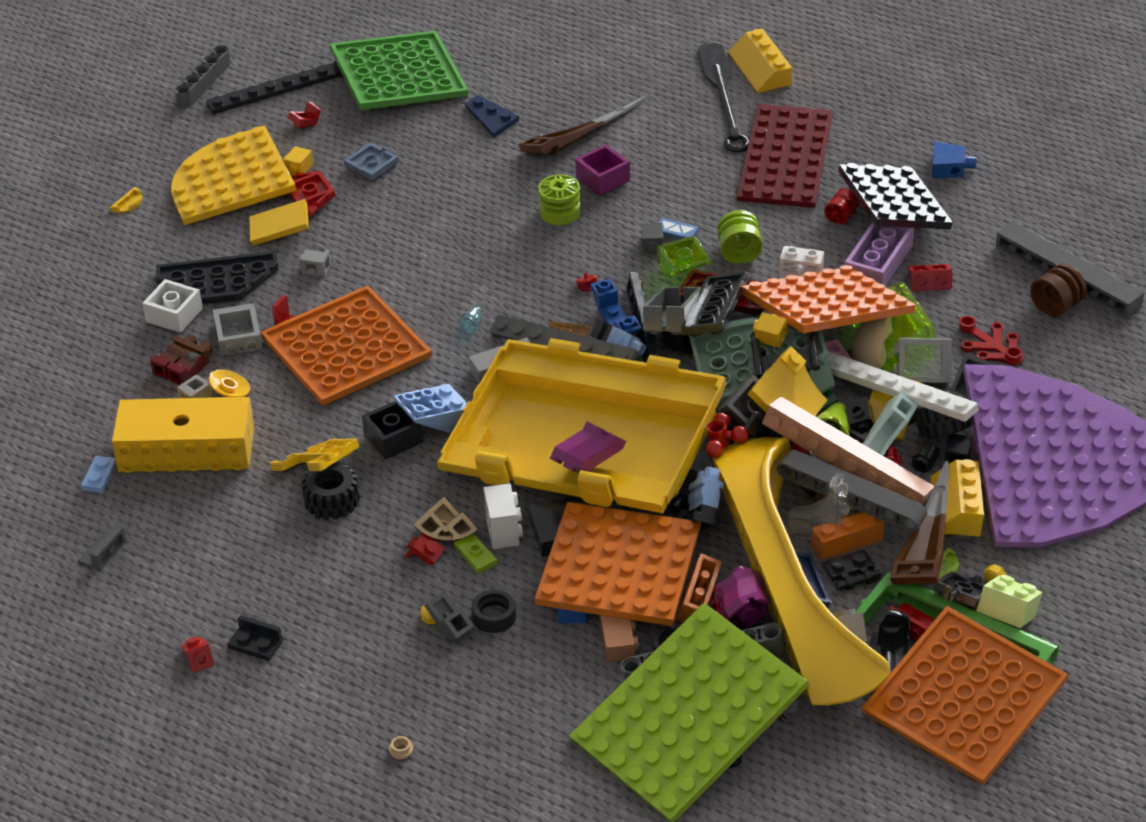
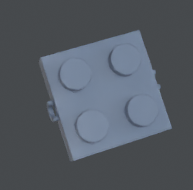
(371, 161)

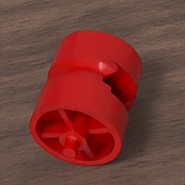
(841, 206)

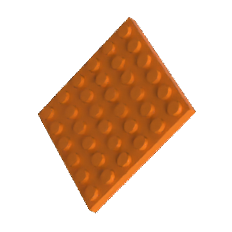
(827, 299)
(345, 345)
(618, 564)
(965, 694)

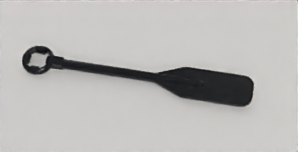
(718, 73)

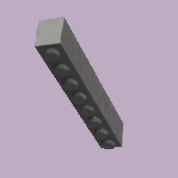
(1045, 255)

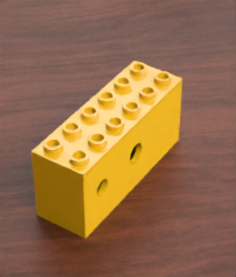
(183, 434)

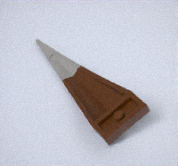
(556, 141)
(924, 550)

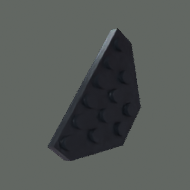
(221, 277)

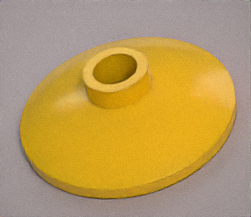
(229, 383)

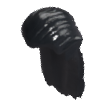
(891, 635)

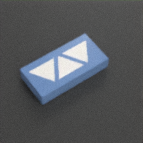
(677, 230)

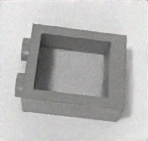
(237, 329)
(921, 359)

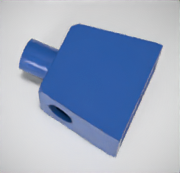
(950, 161)

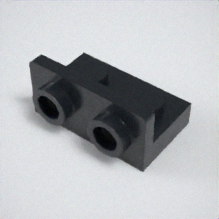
(256, 638)

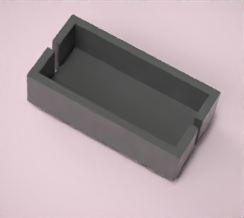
(665, 311)

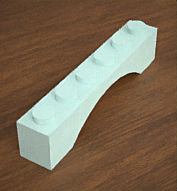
(889, 424)

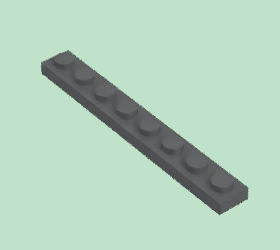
(517, 329)

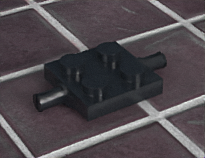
(961, 588)

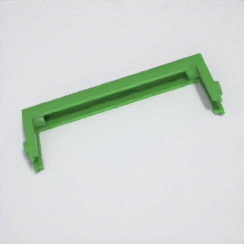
(933, 604)

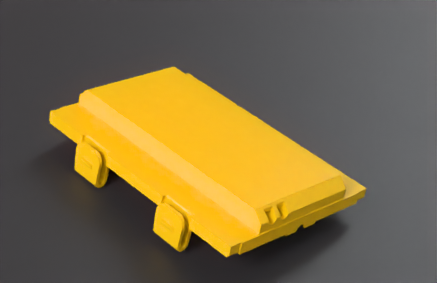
(547, 393)

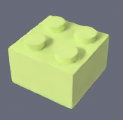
(1009, 601)

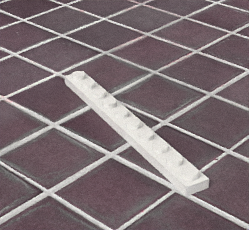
(893, 384)

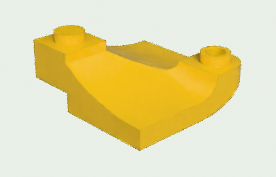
(790, 381)

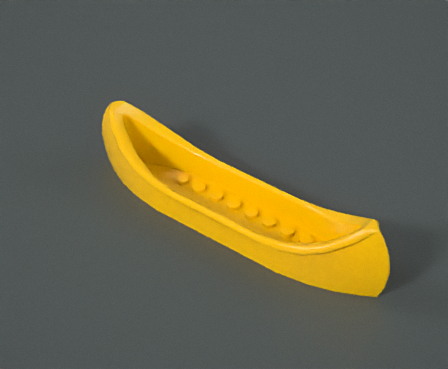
(817, 643)

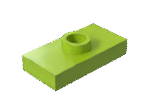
(475, 553)

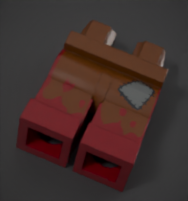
(182, 359)

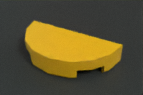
(128, 202)

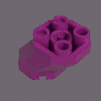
(587, 448)
(742, 597)

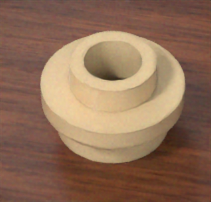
(401, 742)

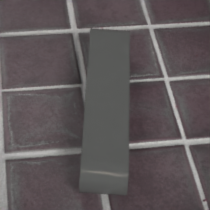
(202, 76)

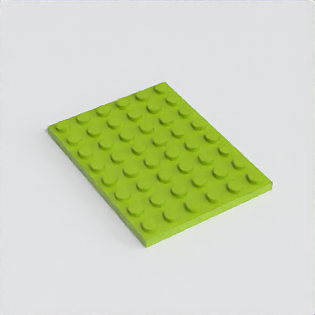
(688, 712)

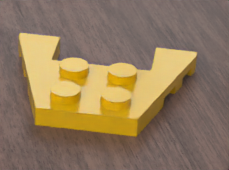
(319, 456)

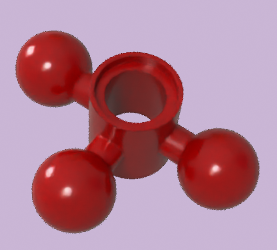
(719, 436)

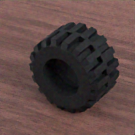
(935, 424)
(331, 491)

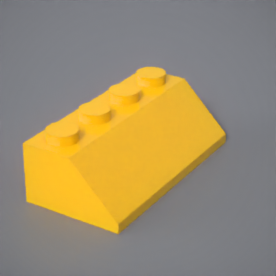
(761, 61)
(964, 498)

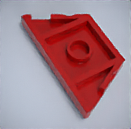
(314, 189)

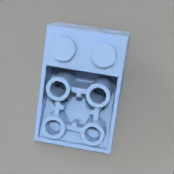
(433, 407)

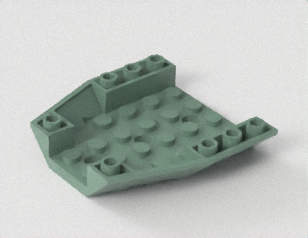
(735, 351)

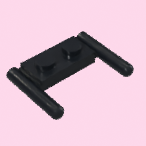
(762, 364)

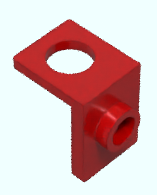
(281, 310)

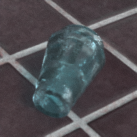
(471, 319)

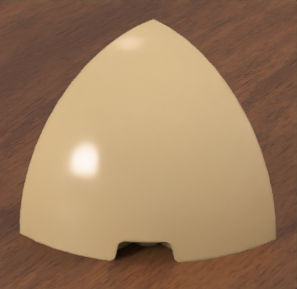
(869, 341)
(445, 522)

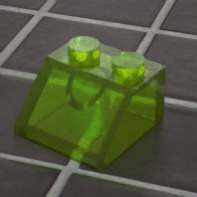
(681, 256)

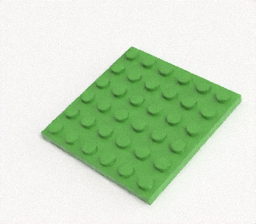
(398, 70)

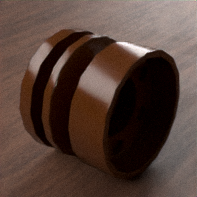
(1058, 290)

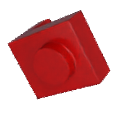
(304, 118)
(425, 548)
(198, 654)

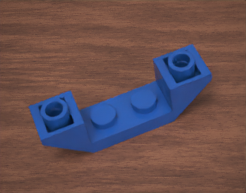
(607, 304)

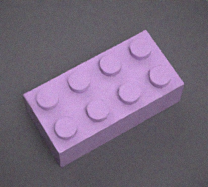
(881, 251)

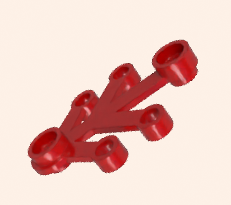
(1010, 355)

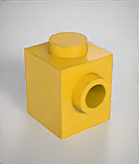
(298, 160)
(770, 329)

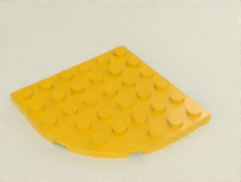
(230, 176)

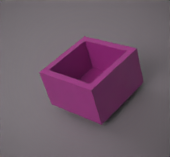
(602, 169)

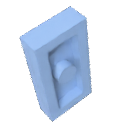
(99, 474)

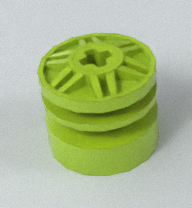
(559, 199)
(739, 237)

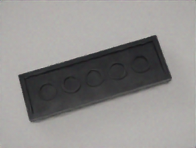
(714, 304)

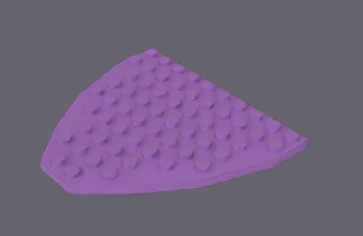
(1053, 456)

